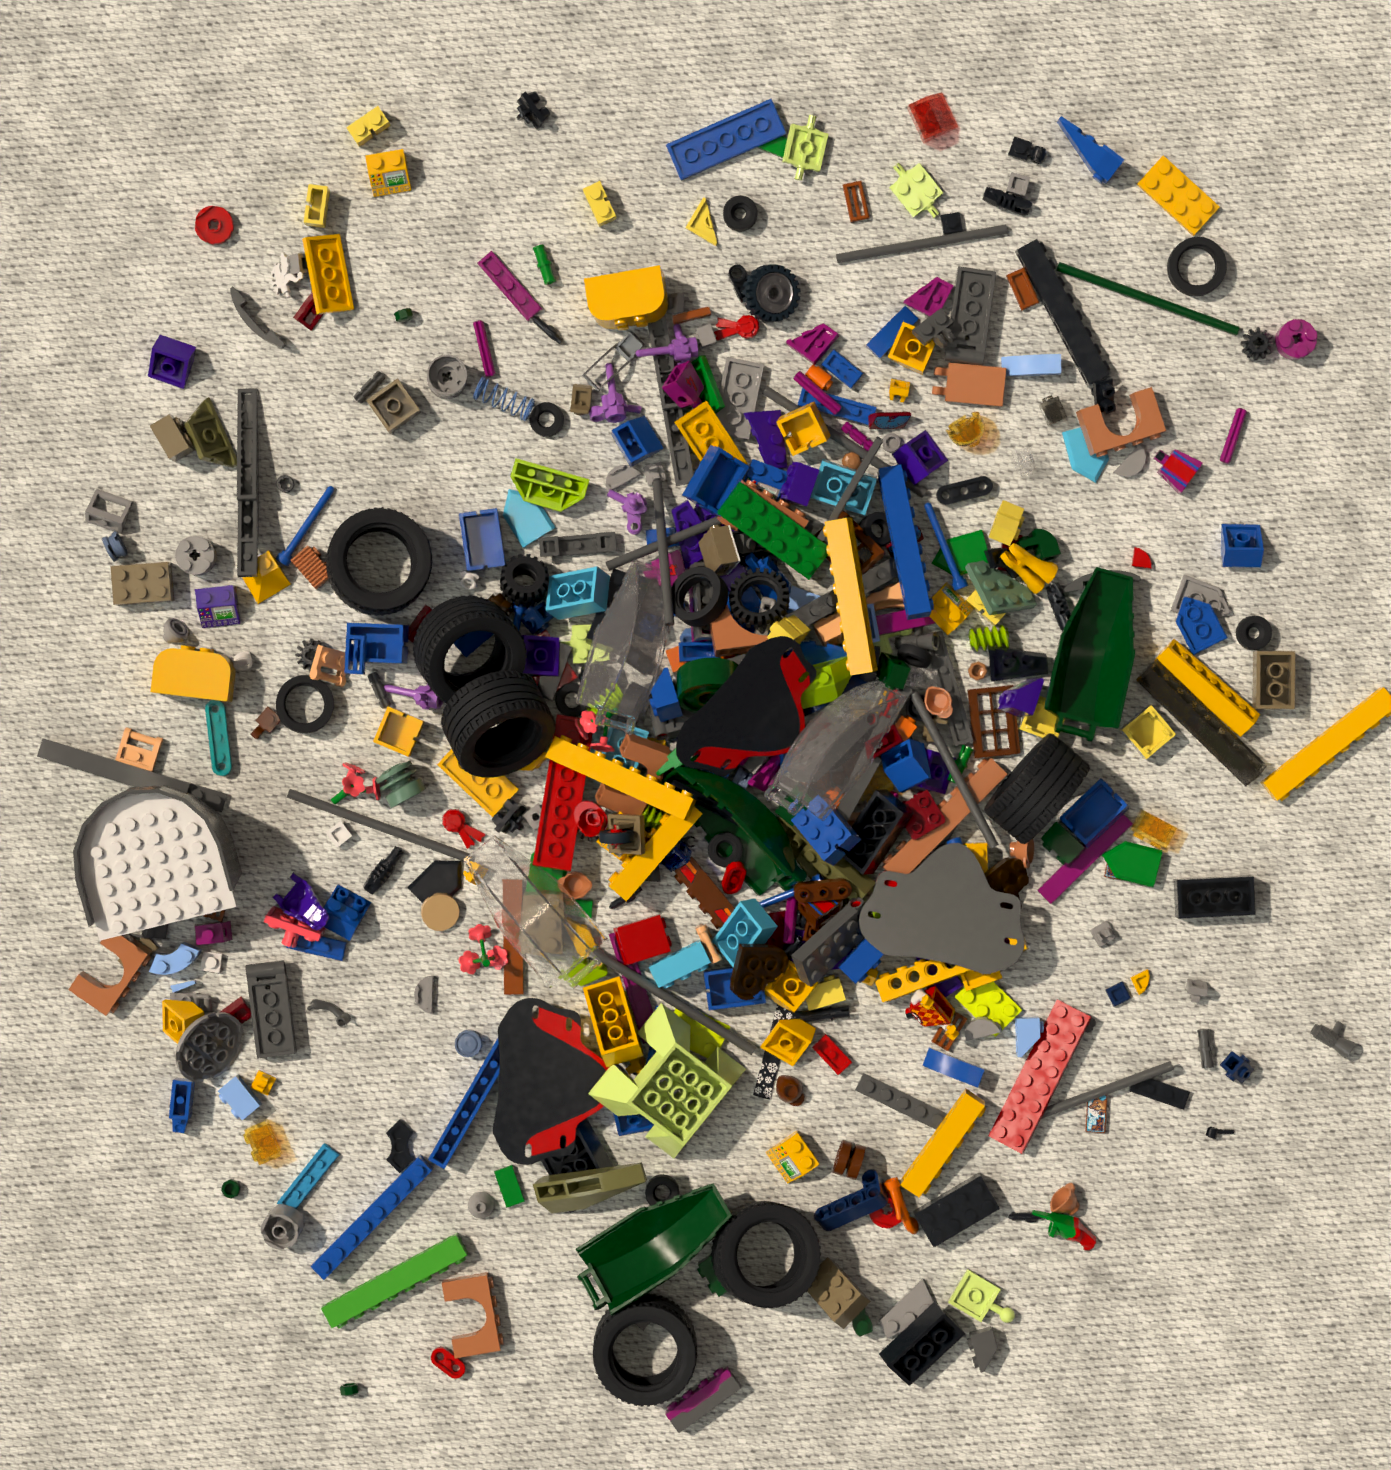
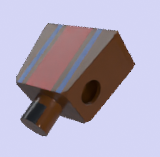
(820, 911)

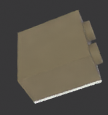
(719, 550)

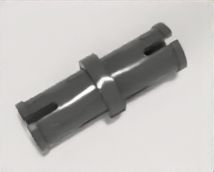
(1205, 1048)

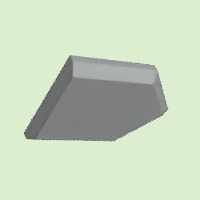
(1203, 592)

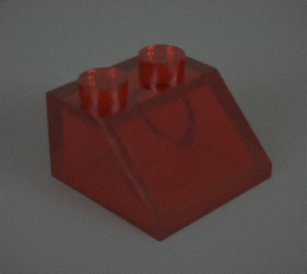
(932, 116)

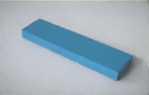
(309, 1176)

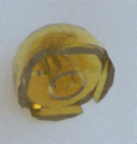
(967, 431)

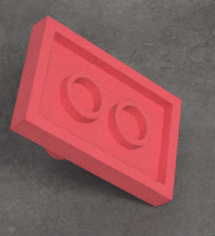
(293, 927)

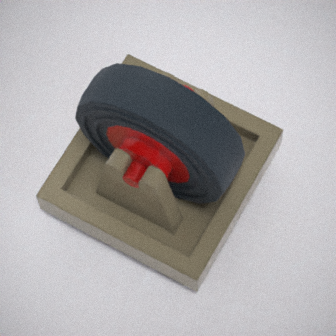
(624, 834)

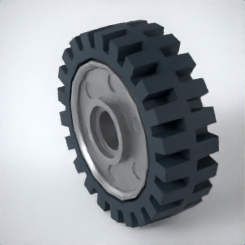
(758, 297)

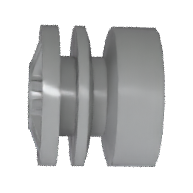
(443, 366)

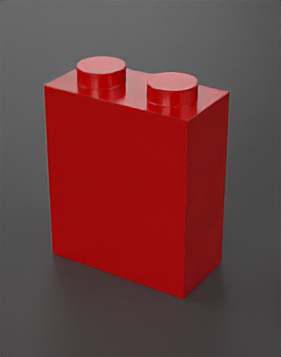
(642, 939)

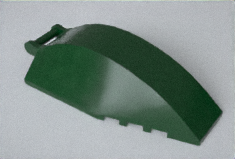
(1094, 657)
(763, 840)
(650, 1246)

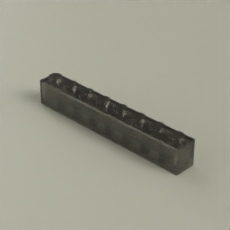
(1201, 722)

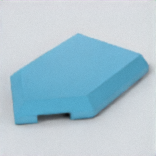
(1079, 456)
(526, 519)

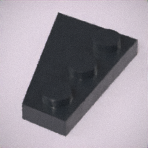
(1014, 663)

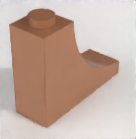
(730, 637)

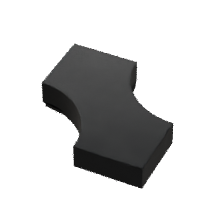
(399, 1136)

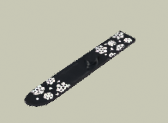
(770, 1062)

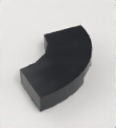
(995, 561)

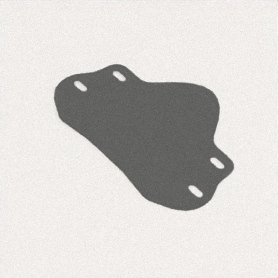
(944, 914)

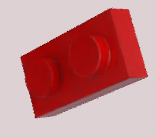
(831, 1054)

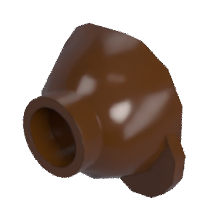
(790, 1090)

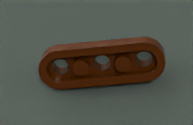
(814, 887)

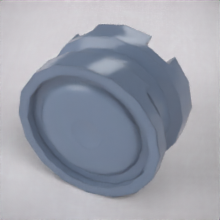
(115, 546)
(741, 778)
(468, 1043)

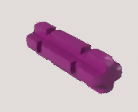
(857, 436)

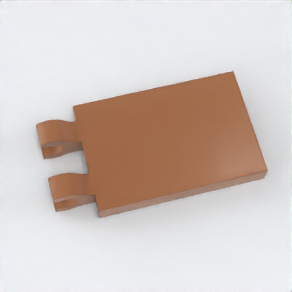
(972, 384)

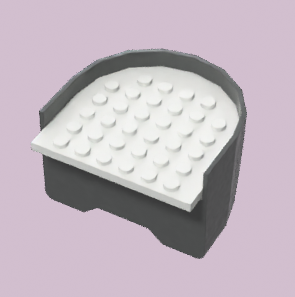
(153, 861)

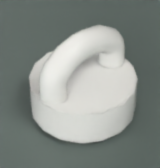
(242, 661)

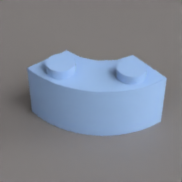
(175, 961)

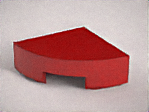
(1140, 559)

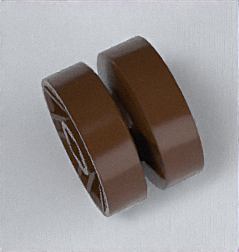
(849, 1159)

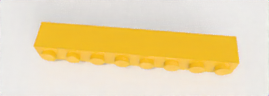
(850, 595)
(1328, 744)
(620, 778)

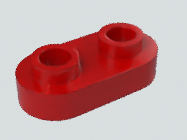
(733, 877)
(447, 1362)

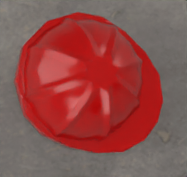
(590, 818)

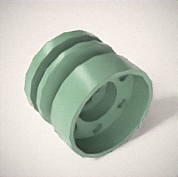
(400, 784)

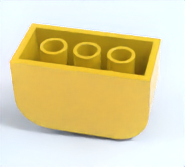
(627, 298)
(194, 674)
(613, 1022)

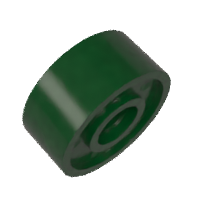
(701, 680)

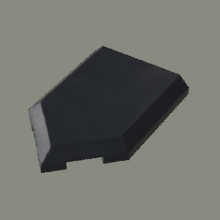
(438, 878)

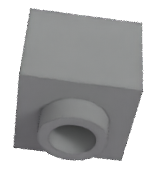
(298, 264)
(705, 336)
(528, 816)

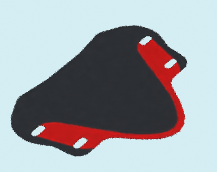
(751, 712)
(542, 1081)

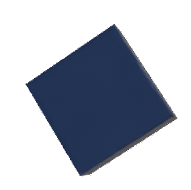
(1117, 993)

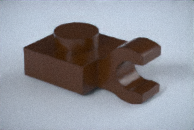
(267, 721)

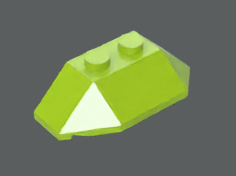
(547, 486)
(828, 684)

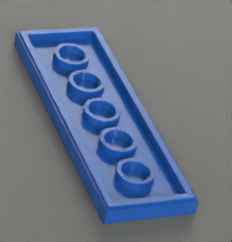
(726, 139)

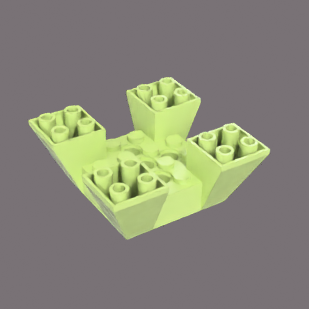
(672, 1061)

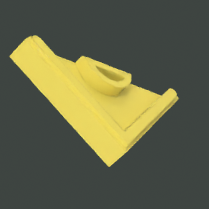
(702, 224)

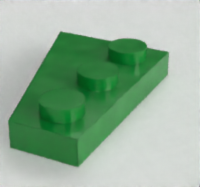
(710, 392)

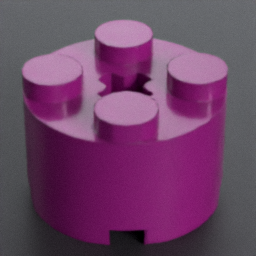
(1285, 343)

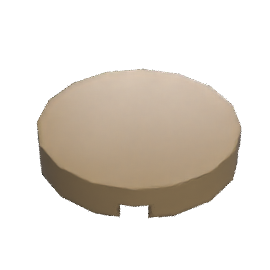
(440, 912)

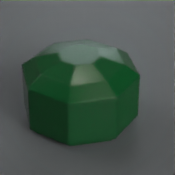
(403, 315)
(231, 1188)
(349, 1389)

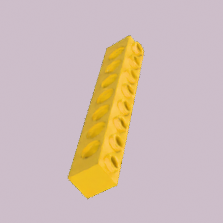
(889, 993)

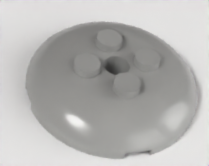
(209, 1046)

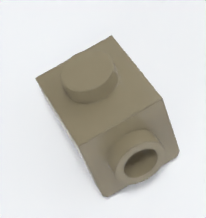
(581, 399)
(936, 719)

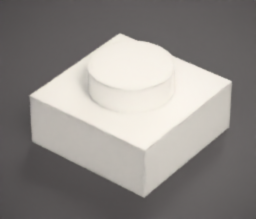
(339, 834)
(211, 961)

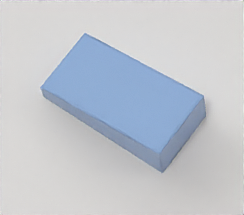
(177, 987)

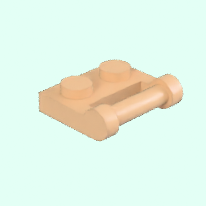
(332, 659)
(136, 755)
(712, 950)

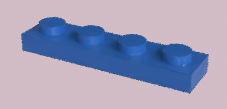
(849, 410)

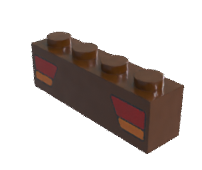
(705, 891)

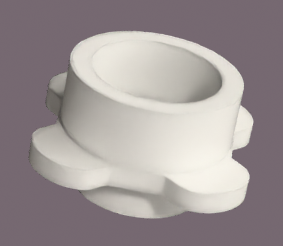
(469, 580)

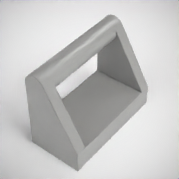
(106, 519)

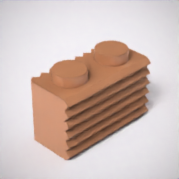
(311, 566)

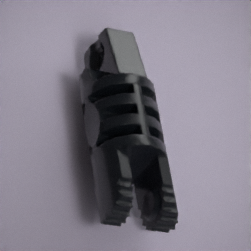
(1008, 201)
(1058, 604)

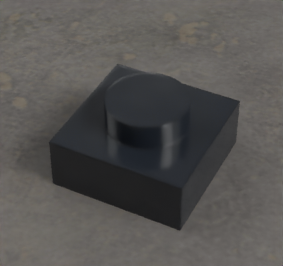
(951, 223)

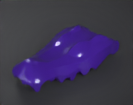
(303, 904)

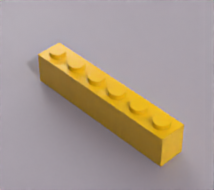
(1208, 688)
(657, 846)
(942, 1143)

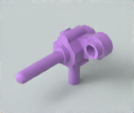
(681, 347)
(613, 404)
(633, 505)
(423, 695)

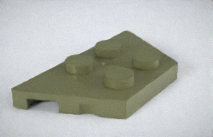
(209, 436)

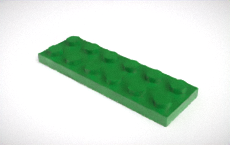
(773, 530)

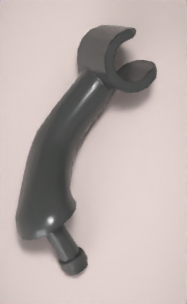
(342, 1018)

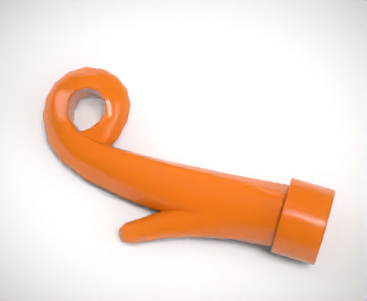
(893, 1187)

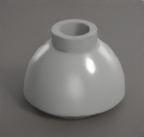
(175, 631)
(481, 1205)

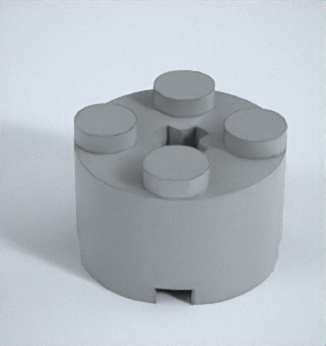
(188, 547)
(282, 1226)

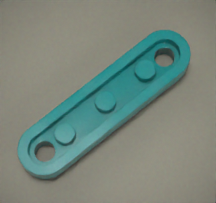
(218, 737)

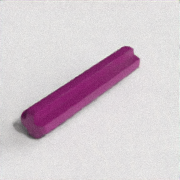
(484, 348)
(817, 392)
(1233, 435)
(790, 920)

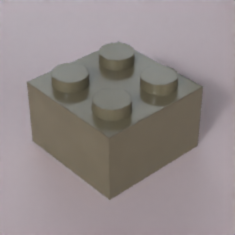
(393, 406)
(172, 437)

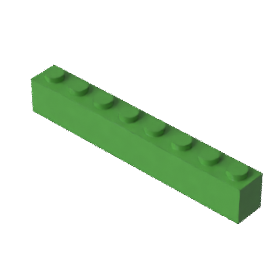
(394, 1280)

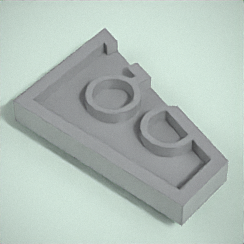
(906, 1310)

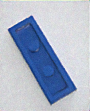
(324, 947)

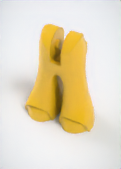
(1042, 570)

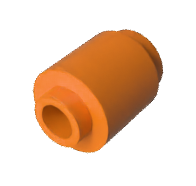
(820, 377)

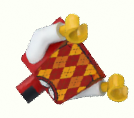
(932, 1010)

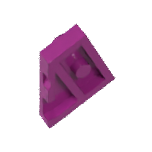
(930, 297)
(814, 342)
(765, 774)

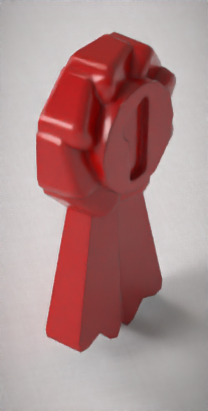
(746, 327)
(454, 821)

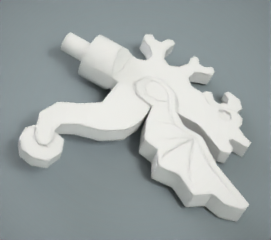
(284, 277)

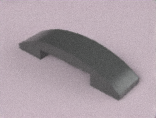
(239, 303)
(577, 544)
(1077, 584)

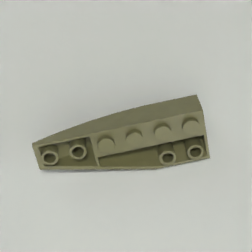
(813, 865)
(586, 1187)

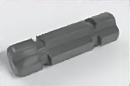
(369, 387)
(379, 690)

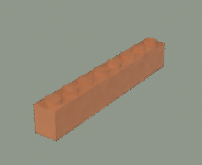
(953, 810)

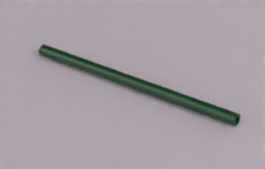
(1147, 298)

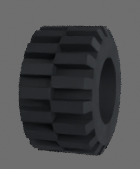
(524, 566)

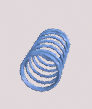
(482, 384)

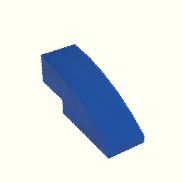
(886, 336)
(695, 650)
(953, 1067)

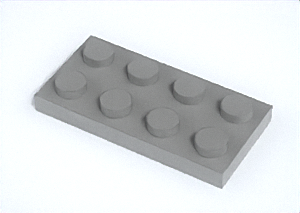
(740, 394)

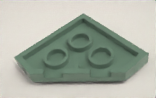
(999, 591)

